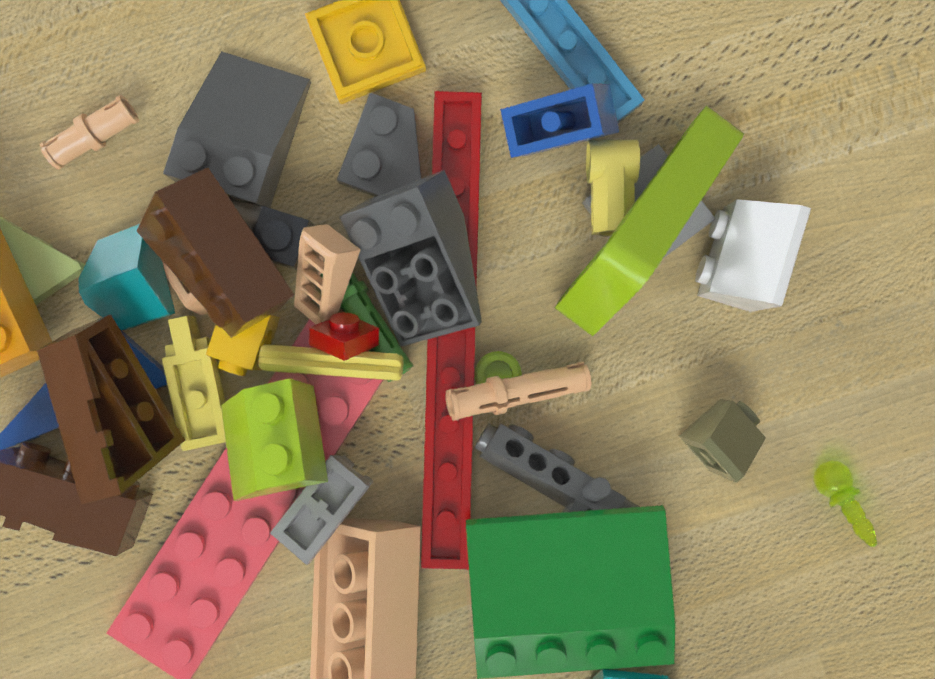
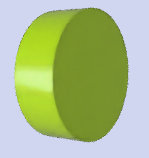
(496, 364)

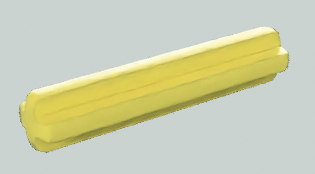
(314, 361)

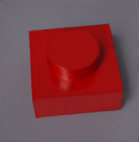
(344, 336)

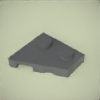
(382, 148)

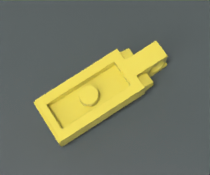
(194, 385)

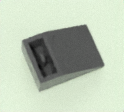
(417, 258)

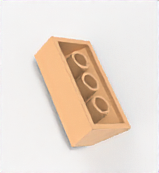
(366, 601)

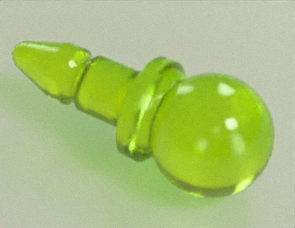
(836, 482)

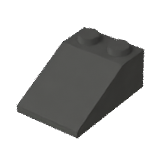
(240, 128)

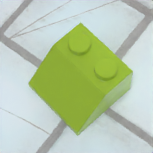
(273, 439)

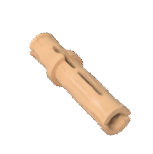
(500, 394)

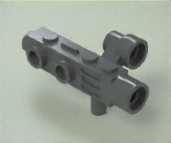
(545, 471)

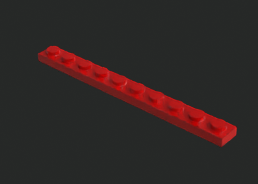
(451, 355)

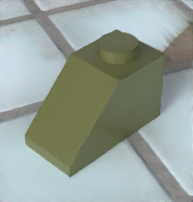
(725, 439)

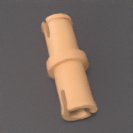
(89, 132)

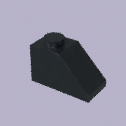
(275, 230)

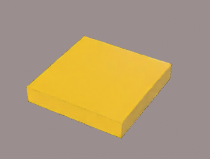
(365, 45)

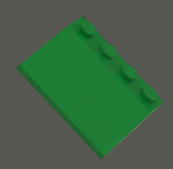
(571, 591)

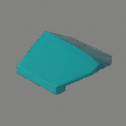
(126, 281)

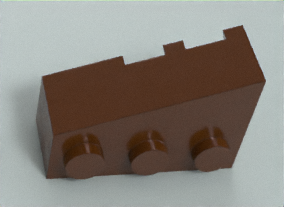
(213, 252)
(105, 409)
(44, 494)

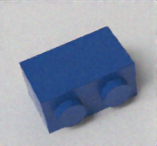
(560, 120)

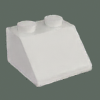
(752, 254)

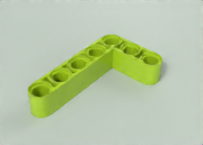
(651, 223)

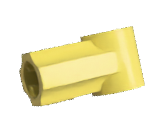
(612, 171)

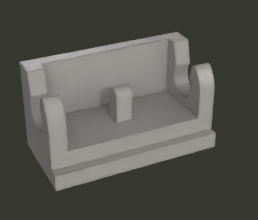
(321, 509)

